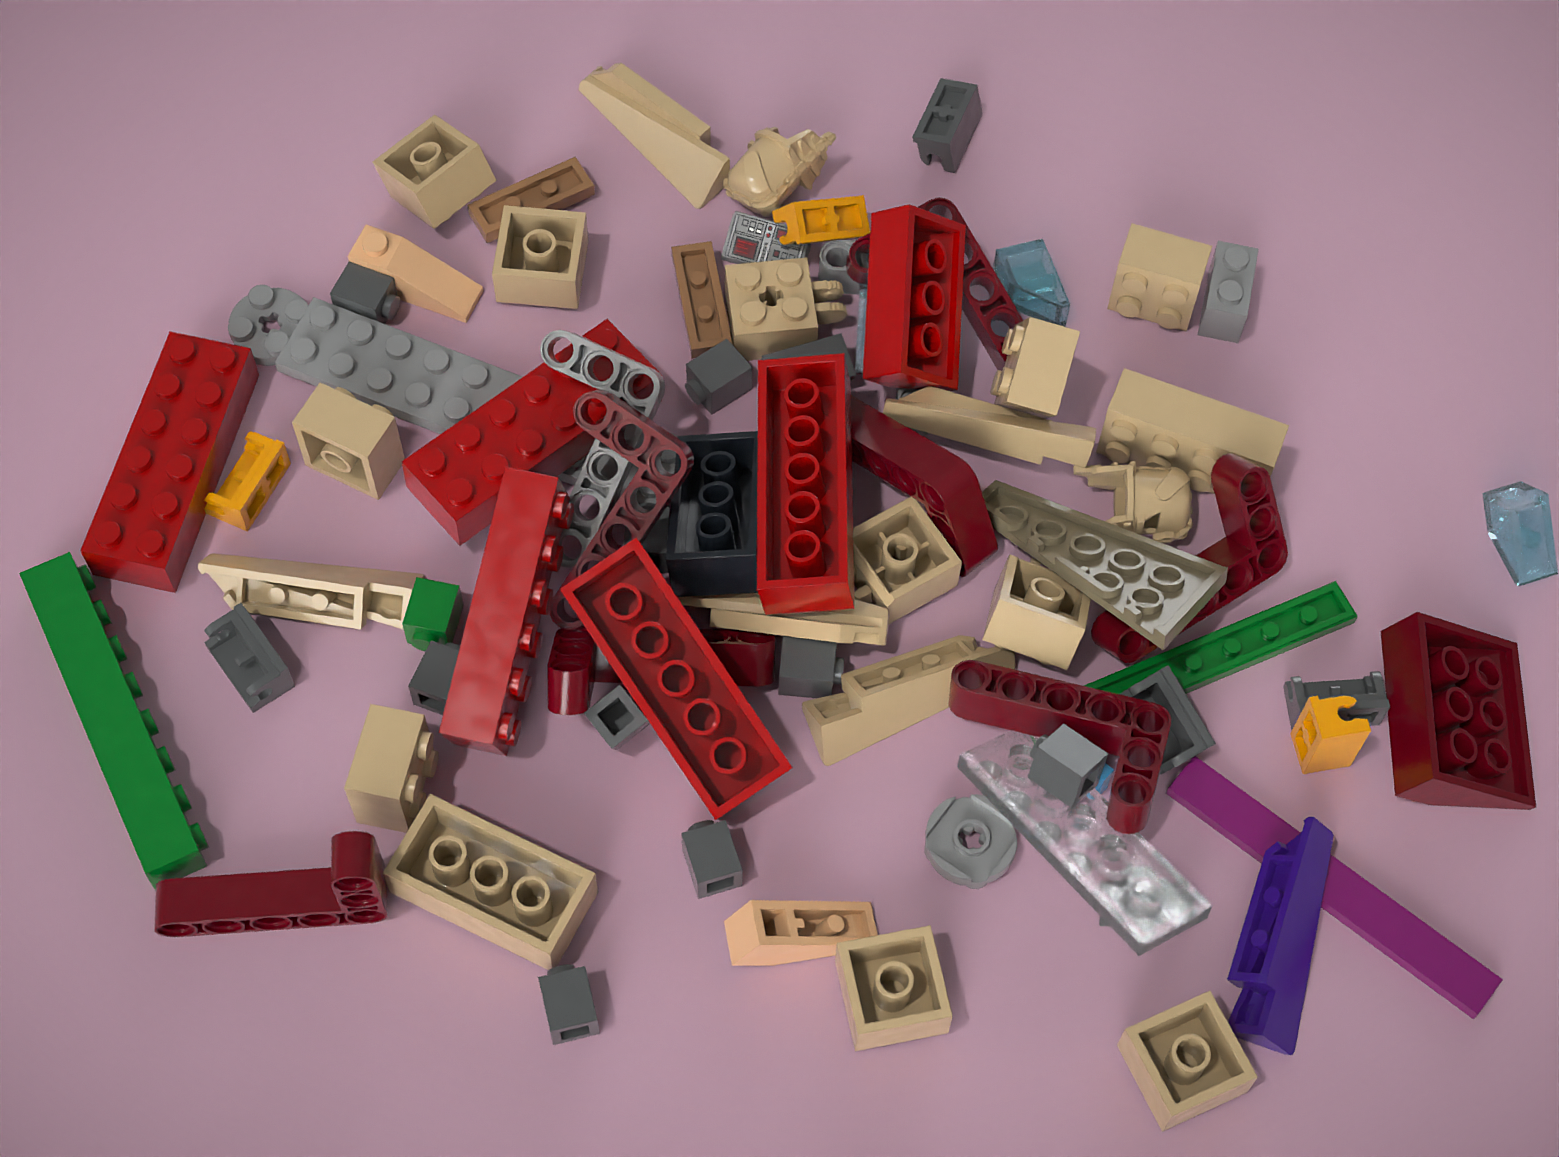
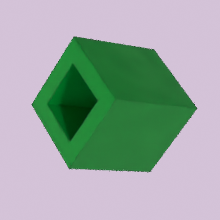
(432, 613)

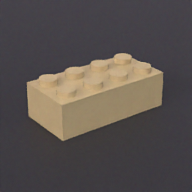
(1183, 429)
(491, 882)

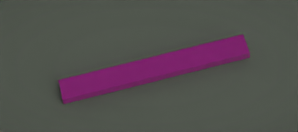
(1346, 893)

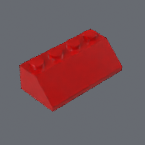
(914, 299)

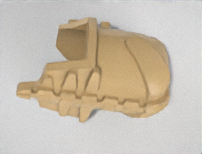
(776, 168)
(1145, 498)

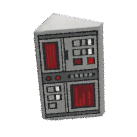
(757, 240)

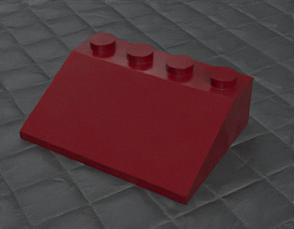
(1456, 716)

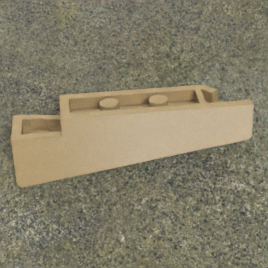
(660, 130)
(992, 426)
(312, 590)
(745, 612)
(891, 696)

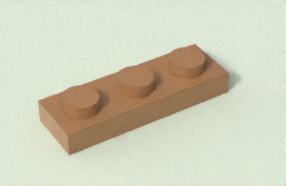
(549, 189)
(700, 296)

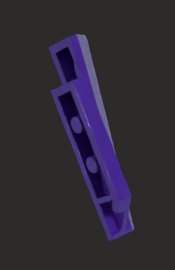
(1279, 939)

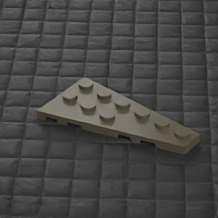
(1124, 572)

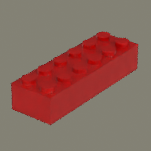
(520, 428)
(170, 462)
(804, 485)
(506, 612)
(676, 678)

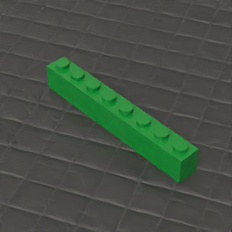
(113, 720)

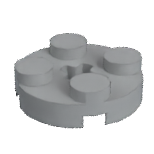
(259, 307)
(964, 865)

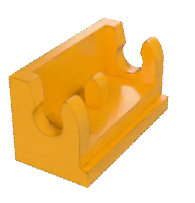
(823, 220)
(249, 482)
(1325, 739)

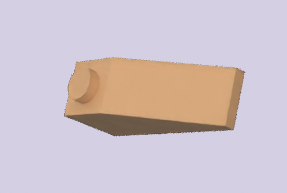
(417, 274)
(794, 930)

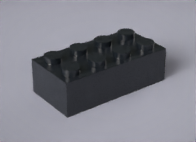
(715, 517)

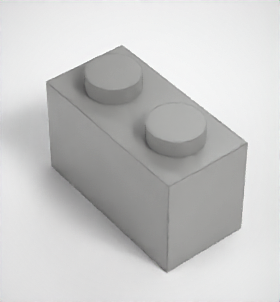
(1228, 291)

